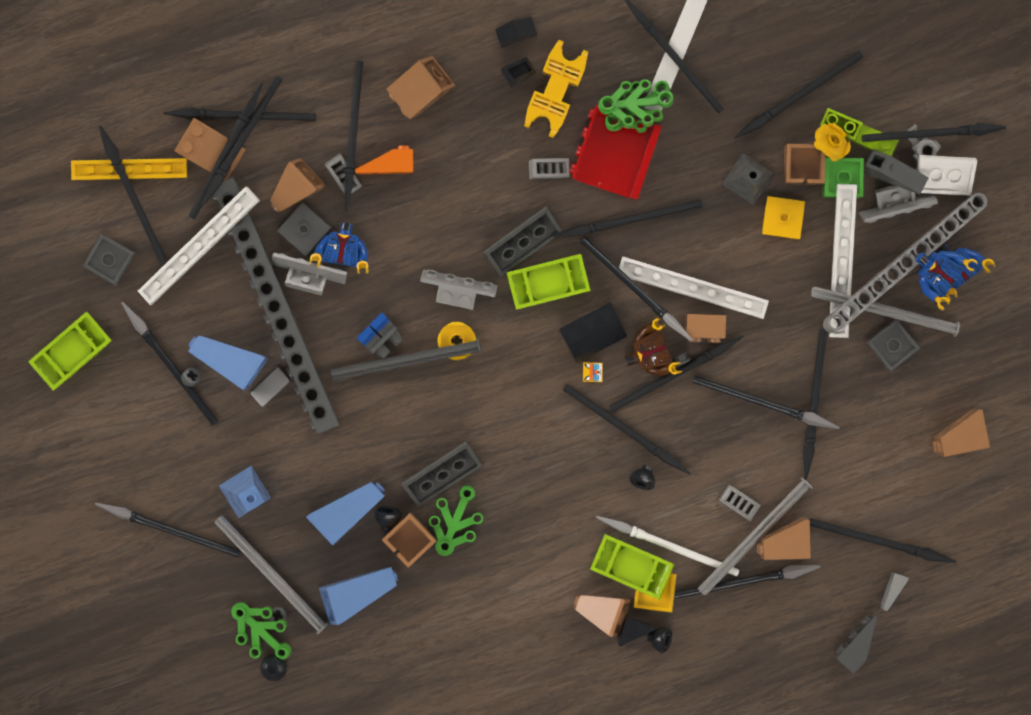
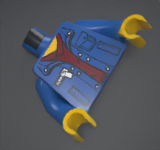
(342, 249)
(939, 273)
(966, 274)

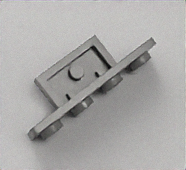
(896, 200)
(307, 276)
(457, 290)

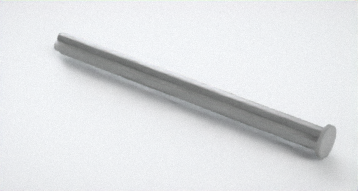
(890, 311)
(754, 537)
(270, 574)

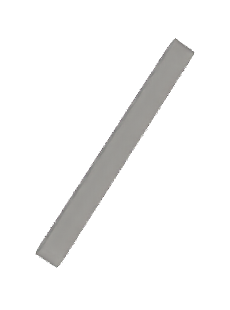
(897, 267)

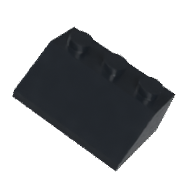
(593, 332)

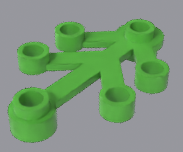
(632, 103)
(611, 118)
(454, 524)
(258, 629)

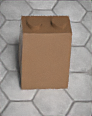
(420, 87)
(963, 435)
(786, 542)

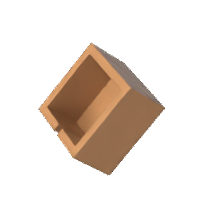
(804, 164)
(705, 327)
(410, 539)

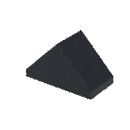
(516, 31)
(517, 72)
(632, 630)

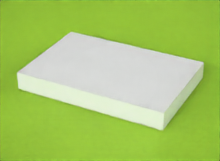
(947, 174)

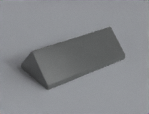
(522, 241)
(442, 474)

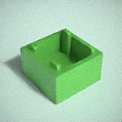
(843, 172)

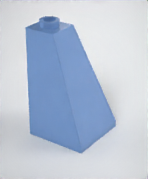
(230, 361)
(245, 492)
(342, 514)
(353, 594)

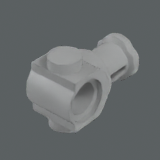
(920, 143)

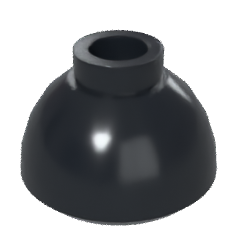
(643, 478)
(387, 517)
(660, 639)
(273, 668)

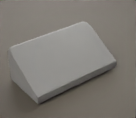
(270, 387)

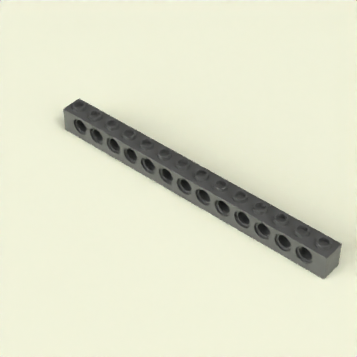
(329, 420)

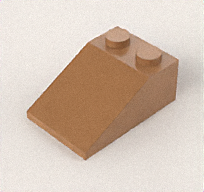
(204, 146)

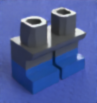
(374, 342)

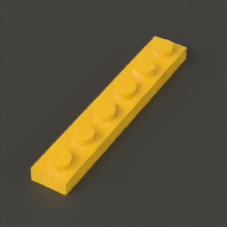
(134, 169)

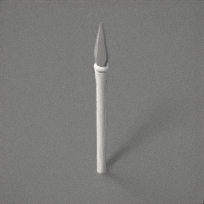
(641, 534)

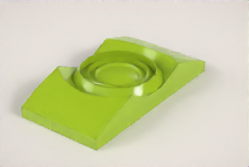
(548, 281)
(70, 351)
(632, 566)

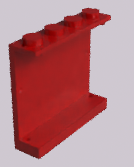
(614, 158)

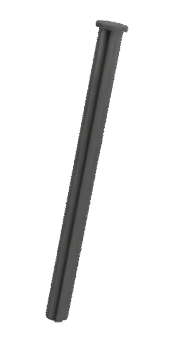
(406, 360)

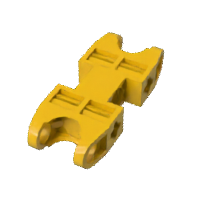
(562, 74)

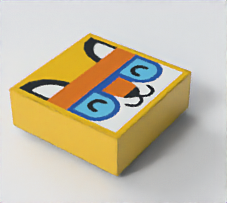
(592, 372)

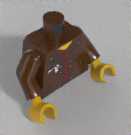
(652, 351)

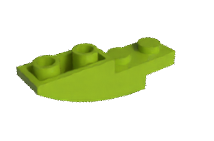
(855, 129)

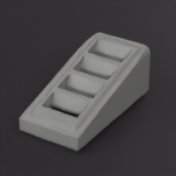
(333, 161)
(533, 168)
(727, 492)
(894, 587)

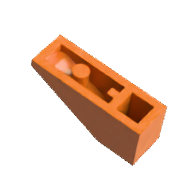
(393, 162)

